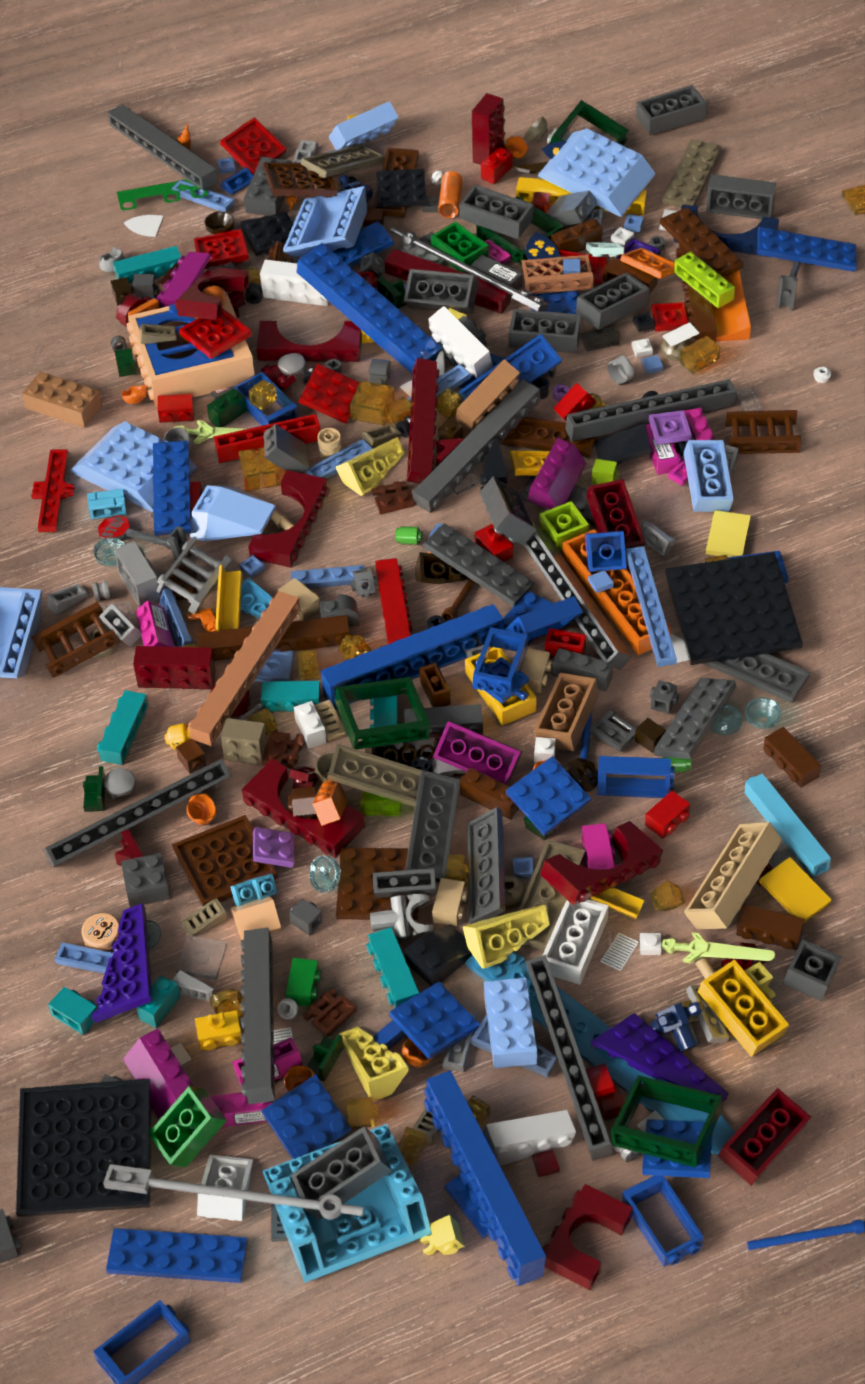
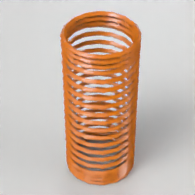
(445, 198)

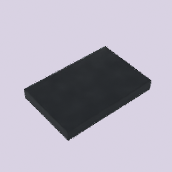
(624, 445)

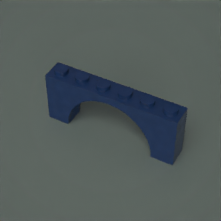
(741, 242)

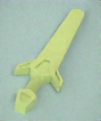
(206, 432)
(700, 948)

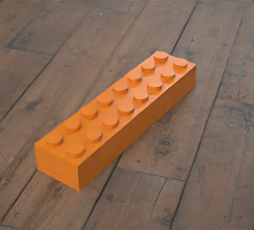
(619, 602)

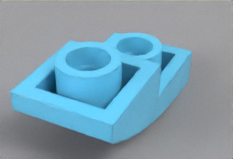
(254, 889)

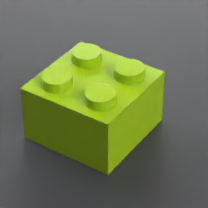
(563, 523)

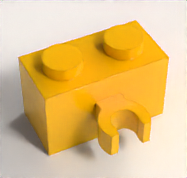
(218, 1030)

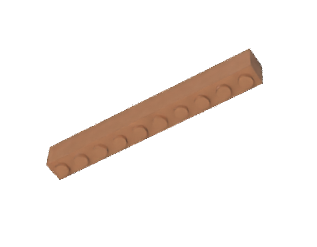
(244, 668)

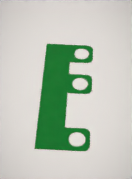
(165, 189)

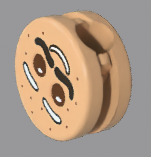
(100, 932)

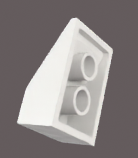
(225, 1173)

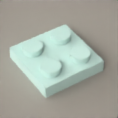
(600, 248)

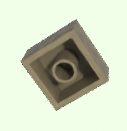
(243, 741)

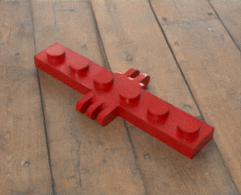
(52, 490)

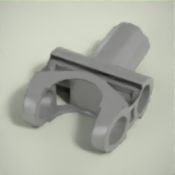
(401, 916)

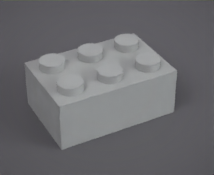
(137, 573)

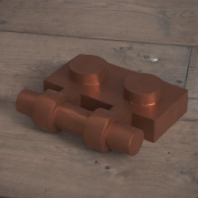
(393, 501)
(277, 748)
(331, 1017)

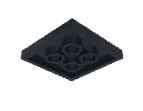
(401, 188)
(266, 230)

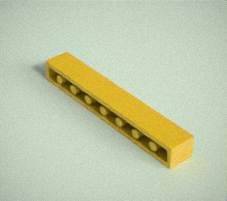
(527, 186)

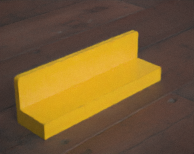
(228, 599)
(620, 902)

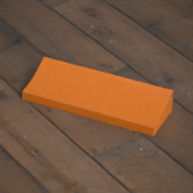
(733, 318)

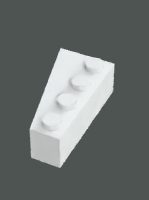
(529, 1136)

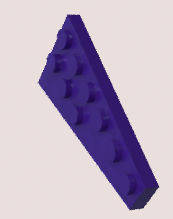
(128, 970)
(654, 1055)

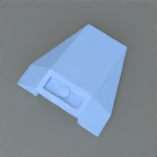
(229, 513)

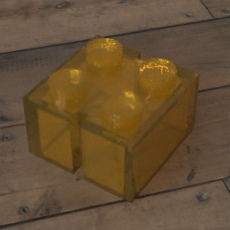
(371, 402)
(255, 463)

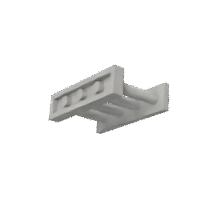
(203, 588)

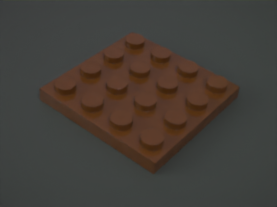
(297, 181)
(220, 859)
(356, 887)

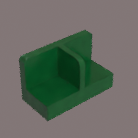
(392, 291)
(94, 792)
(325, 1056)

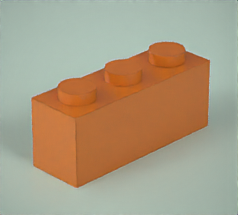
(330, 802)

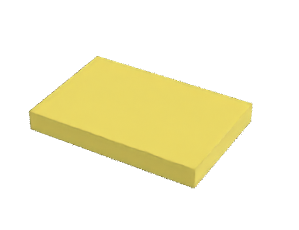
(728, 534)

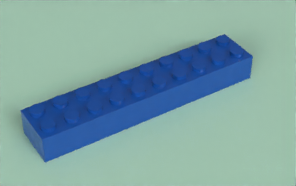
(366, 307)
(406, 656)
(484, 1178)

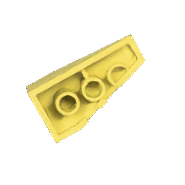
(367, 469)
(501, 935)
(374, 1064)

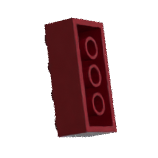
(487, 127)
(614, 511)
(174, 667)
(764, 1136)

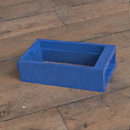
(288, 411)
(552, 616)
(504, 640)
(635, 786)
(646, 1190)
(133, 1329)

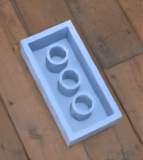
(364, 126)
(708, 475)
(510, 1023)

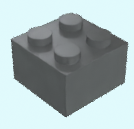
(145, 880)
(811, 970)

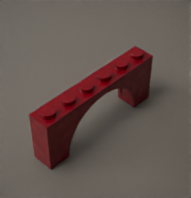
(199, 305)
(343, 347)
(284, 546)
(264, 793)
(581, 883)

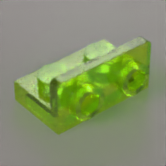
(378, 805)

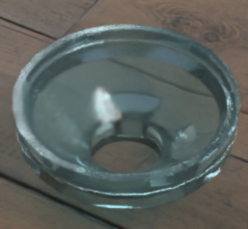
(104, 549)
(763, 707)
(728, 724)
(320, 876)

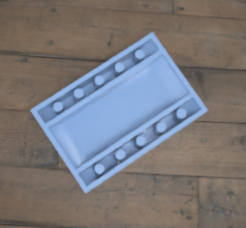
(602, 166)
(327, 221)
(123, 462)
(18, 622)

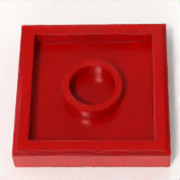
(669, 316)

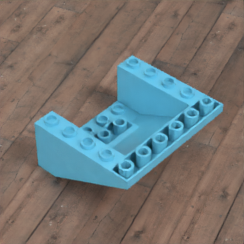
(391, 1216)

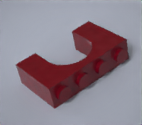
(588, 1207)

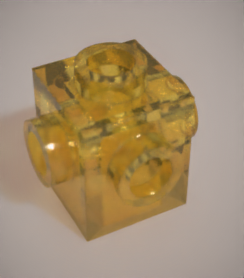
(262, 395)
(448, 403)
(353, 646)

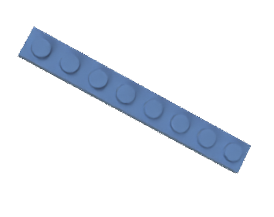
(651, 606)

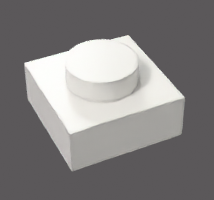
(622, 236)
(642, 348)
(650, 943)

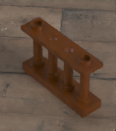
(764, 444)
(68, 627)

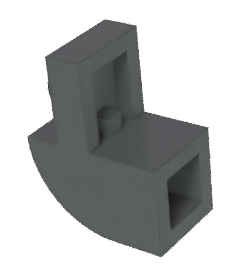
(379, 371)
(342, 606)

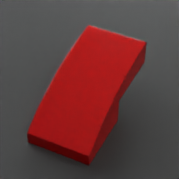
(600, 1080)

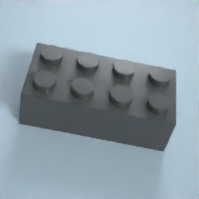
(671, 110)
(259, 195)
(740, 197)
(496, 211)
(440, 289)
(612, 300)
(559, 329)
(507, 511)
(343, 1169)

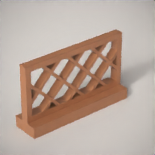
(556, 281)

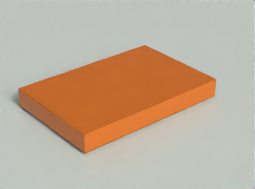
(649, 262)

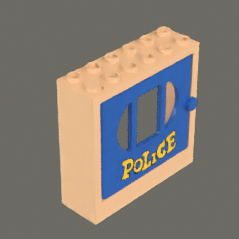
(188, 375)

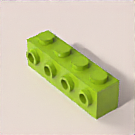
(704, 279)

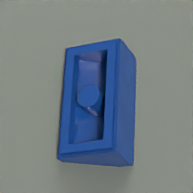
(237, 181)
(389, 1035)

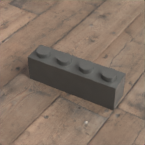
(465, 715)

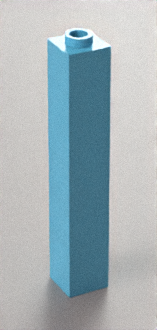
(787, 825)

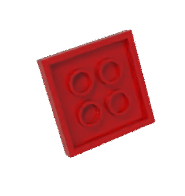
(251, 143)
(223, 248)
(215, 336)
(329, 393)

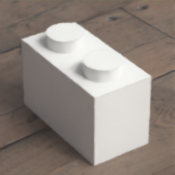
(310, 725)

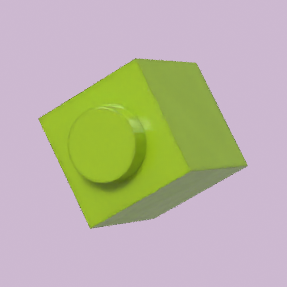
(604, 471)

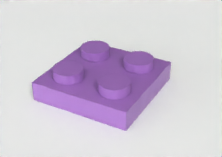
(670, 427)
(273, 847)

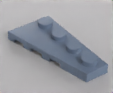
(545, 1059)

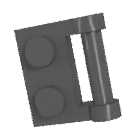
(611, 733)

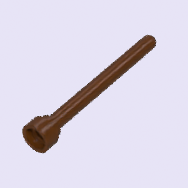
(452, 612)

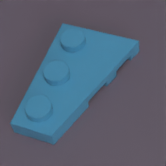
(254, 599)

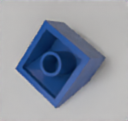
(605, 550)

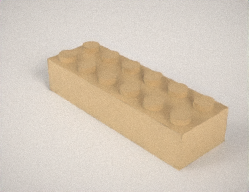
(733, 876)

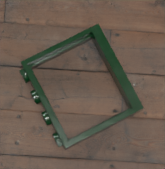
(594, 117)
(540, 220)
(385, 734)
(658, 1145)

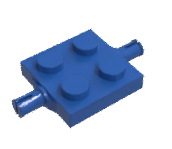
(502, 668)

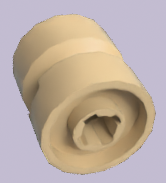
(329, 442)

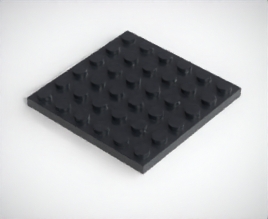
(733, 608)
(71, 1140)

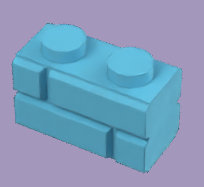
(106, 504)

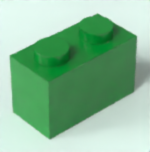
(303, 981)

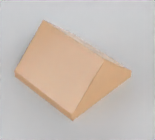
(256, 915)

